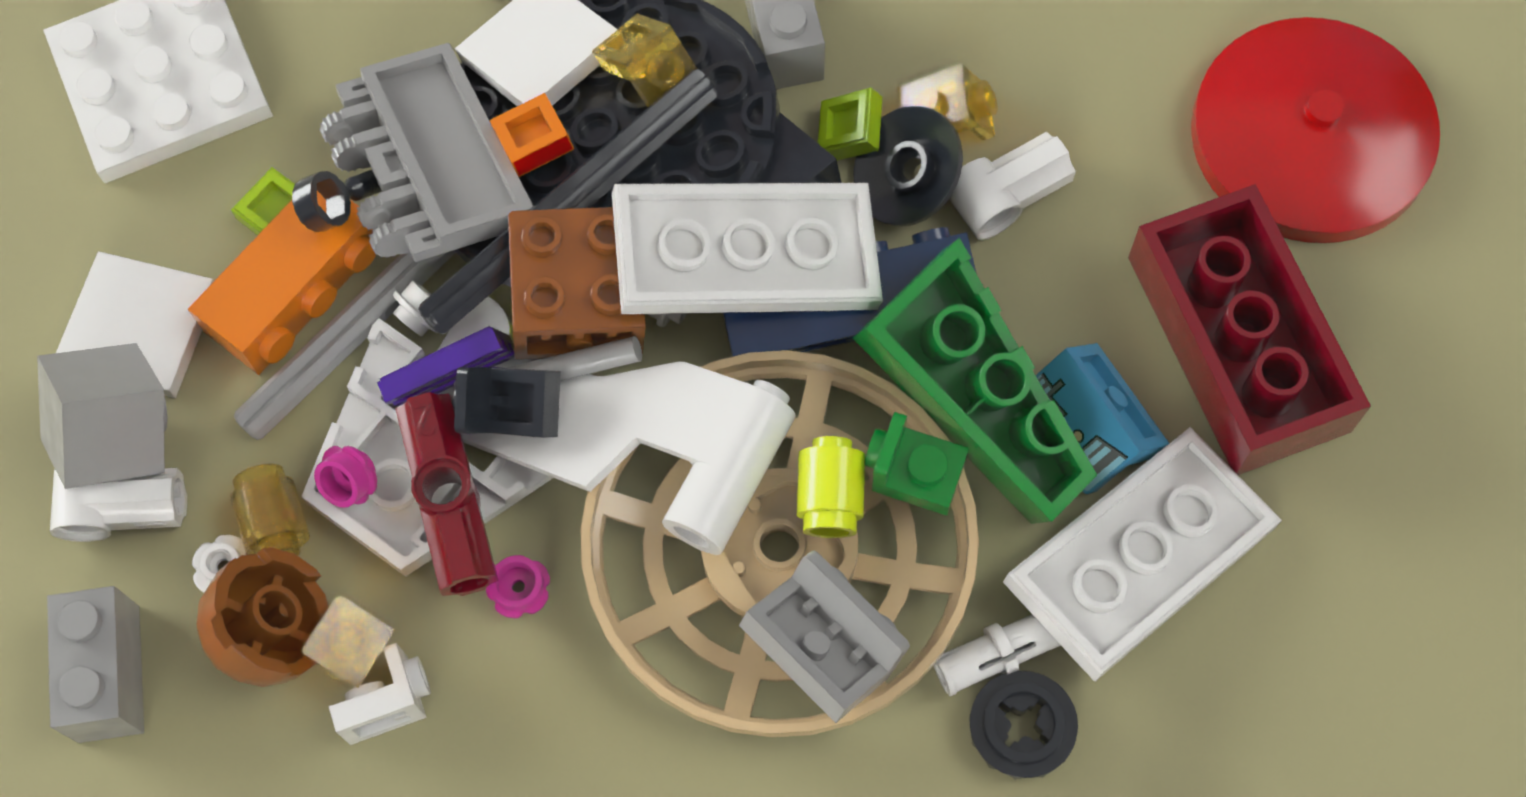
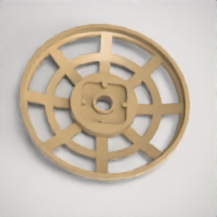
(746, 576)

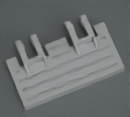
(430, 152)

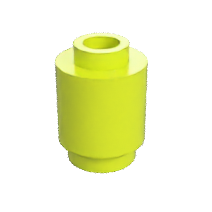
(830, 487)

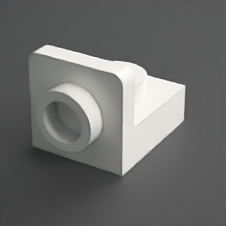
(381, 708)

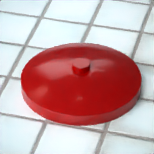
(1321, 124)

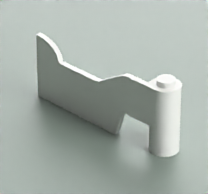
(675, 407)

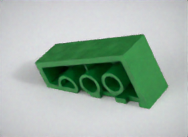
(971, 377)

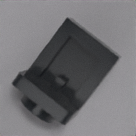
(507, 401)

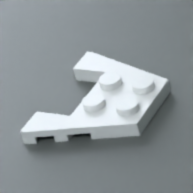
(391, 518)

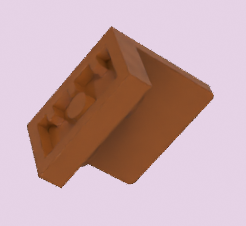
(566, 282)

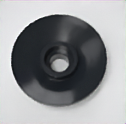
(907, 139)

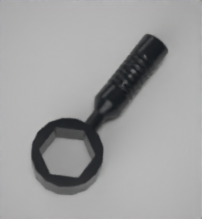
(336, 195)

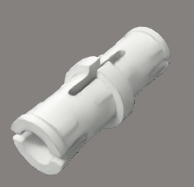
(995, 652)

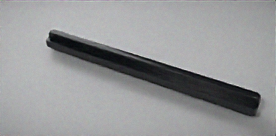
(579, 190)

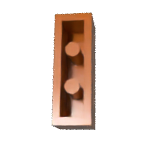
(281, 285)

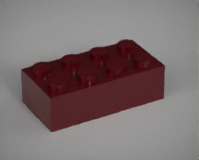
(1247, 330)

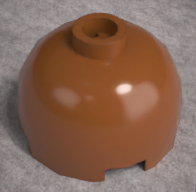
(261, 616)

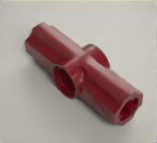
(452, 529)

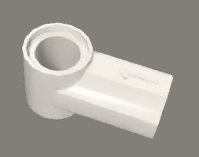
(996, 192)
(126, 504)

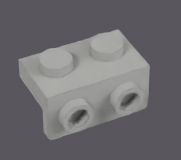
(826, 636)

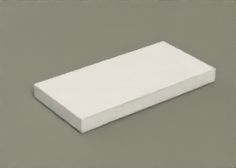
(745, 247)
(1141, 553)

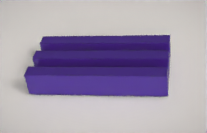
(439, 369)

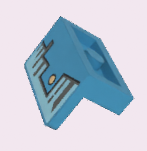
(1100, 411)

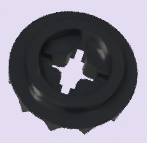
(1016, 694)

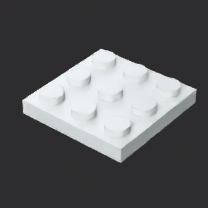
(155, 80)

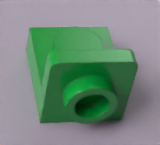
(915, 466)

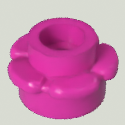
(345, 476)
(531, 599)

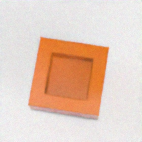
(531, 134)

